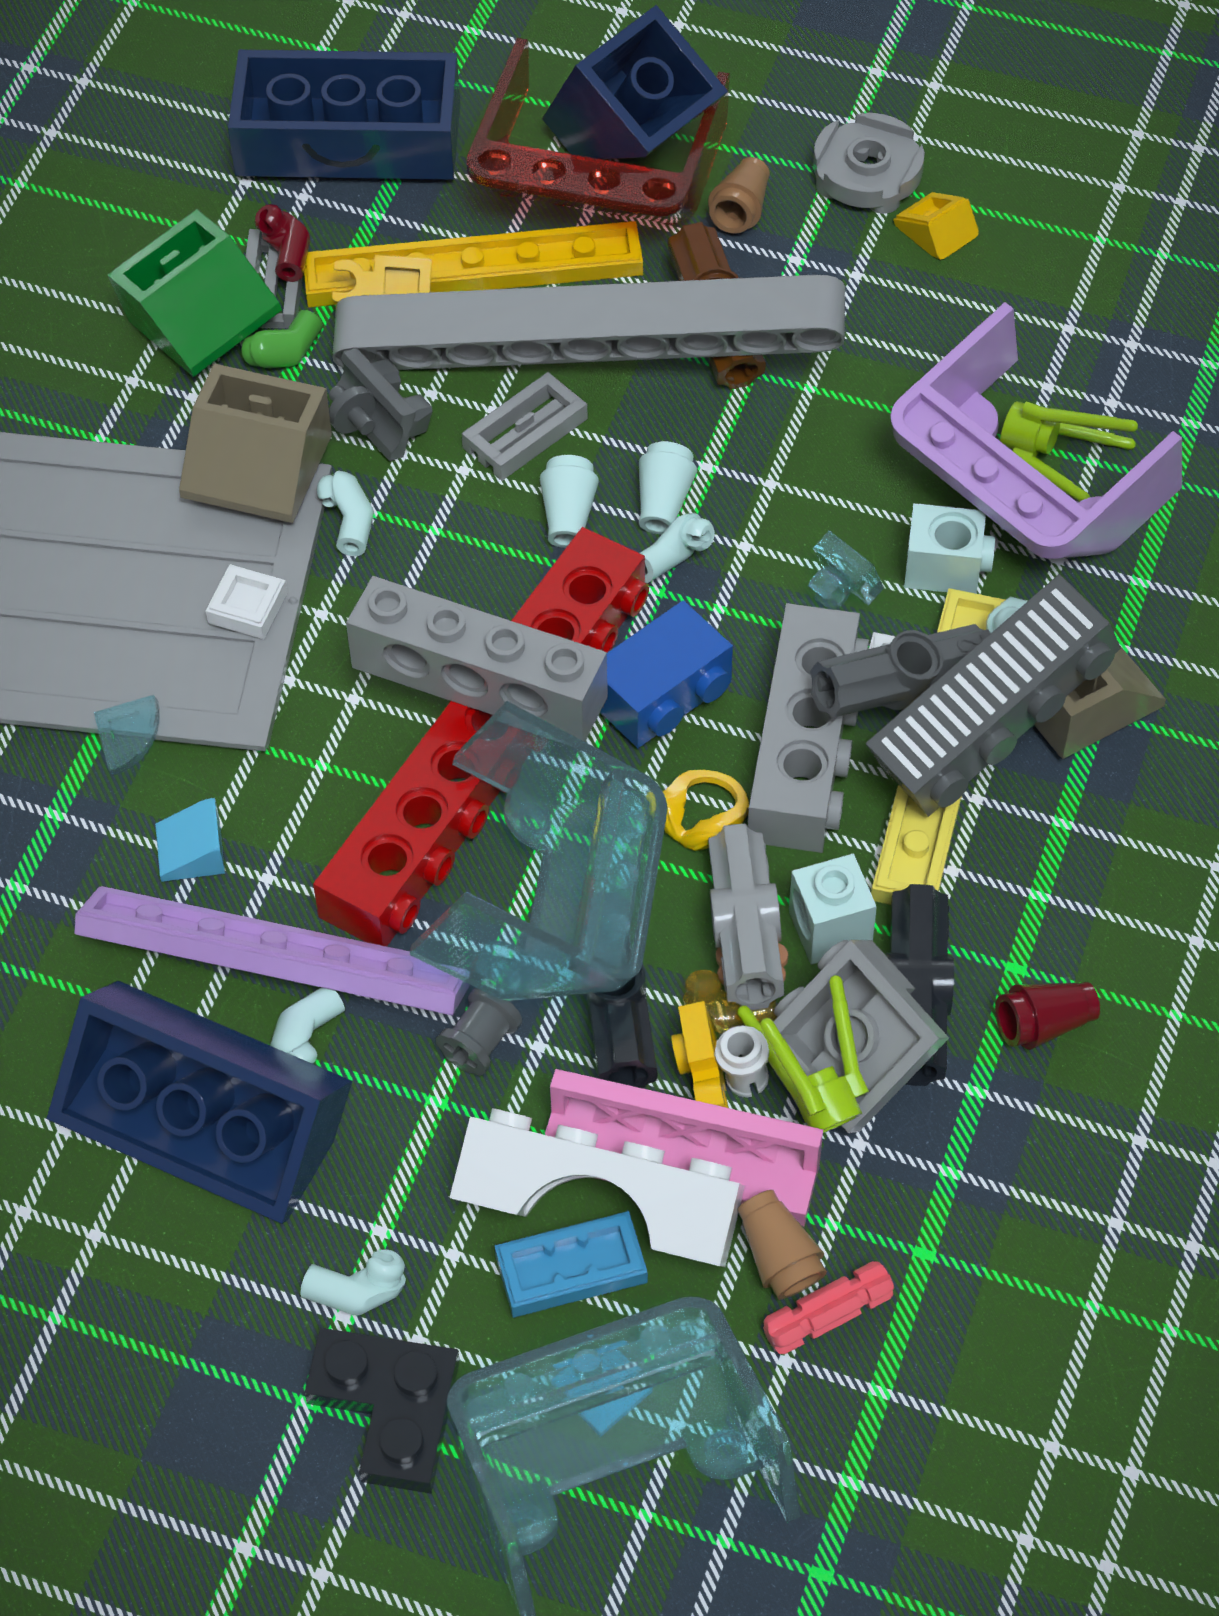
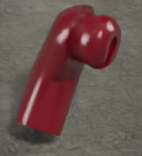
(287, 237)

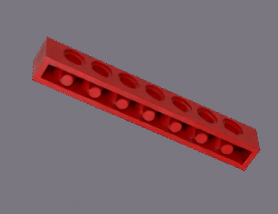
(578, 599)

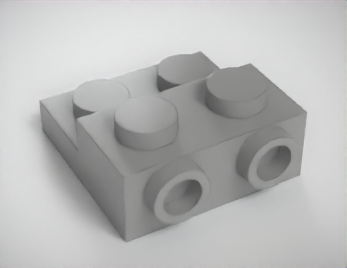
(887, 1024)

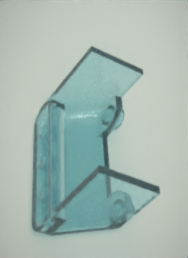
(596, 875)
(605, 1406)

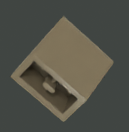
(254, 442)
(1102, 707)

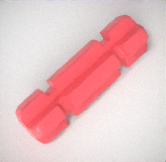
(828, 1307)

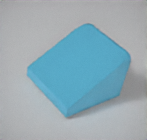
(190, 843)

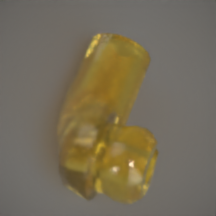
(706, 987)

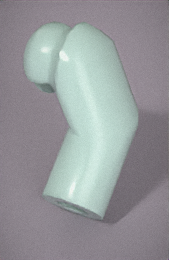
(355, 507)
(302, 1018)

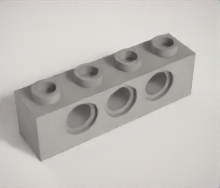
(475, 657)
(788, 809)

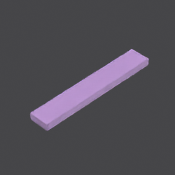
(268, 949)

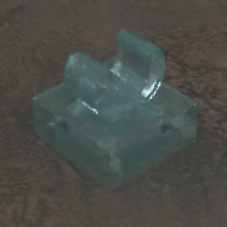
(842, 574)

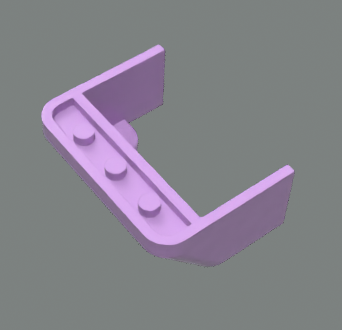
(954, 434)

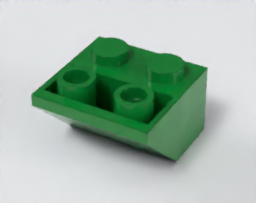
(193, 293)

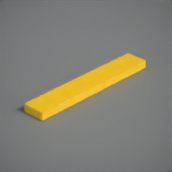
(493, 260)

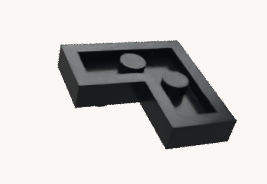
(403, 1390)

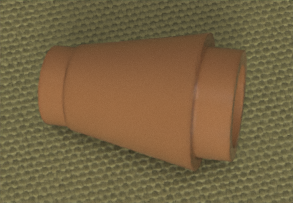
(740, 196)
(780, 1246)

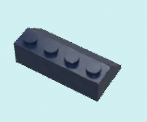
(197, 1099)

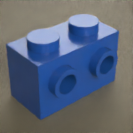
(665, 673)

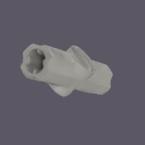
(745, 917)

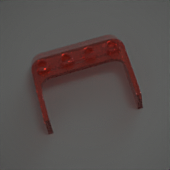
(585, 180)

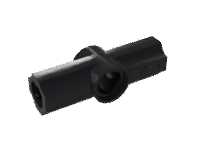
(921, 954)
(623, 1034)

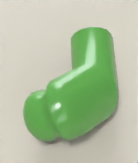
(285, 346)

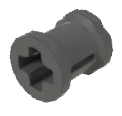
(478, 1032)

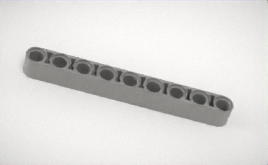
(595, 322)

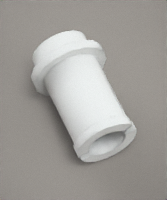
(745, 1069)

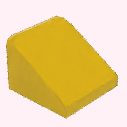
(939, 223)

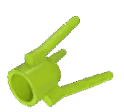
(1036, 428)
(822, 1096)

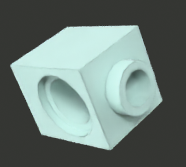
(947, 549)
(831, 905)

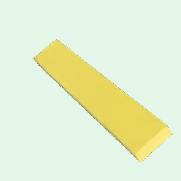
(914, 843)

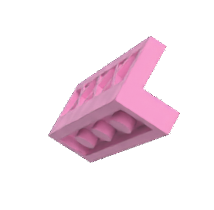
(690, 1129)

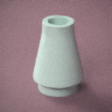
(664, 482)
(568, 496)

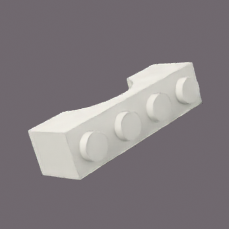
(514, 1168)

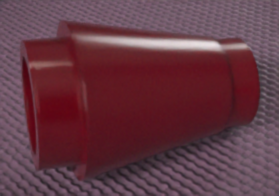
(1043, 1012)

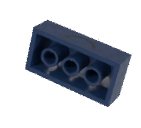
(345, 114)

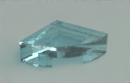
(128, 732)

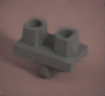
(370, 403)

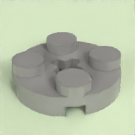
(868, 185)

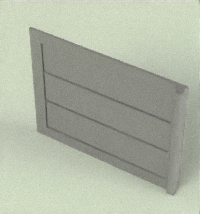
(114, 588)

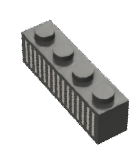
(995, 695)

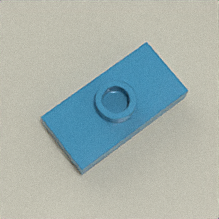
(571, 1264)

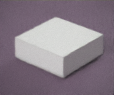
(246, 601)

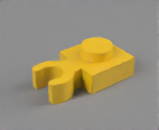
(389, 276)
(696, 1054)

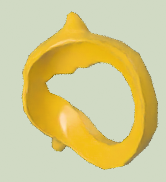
(698, 836)

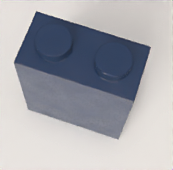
(633, 92)

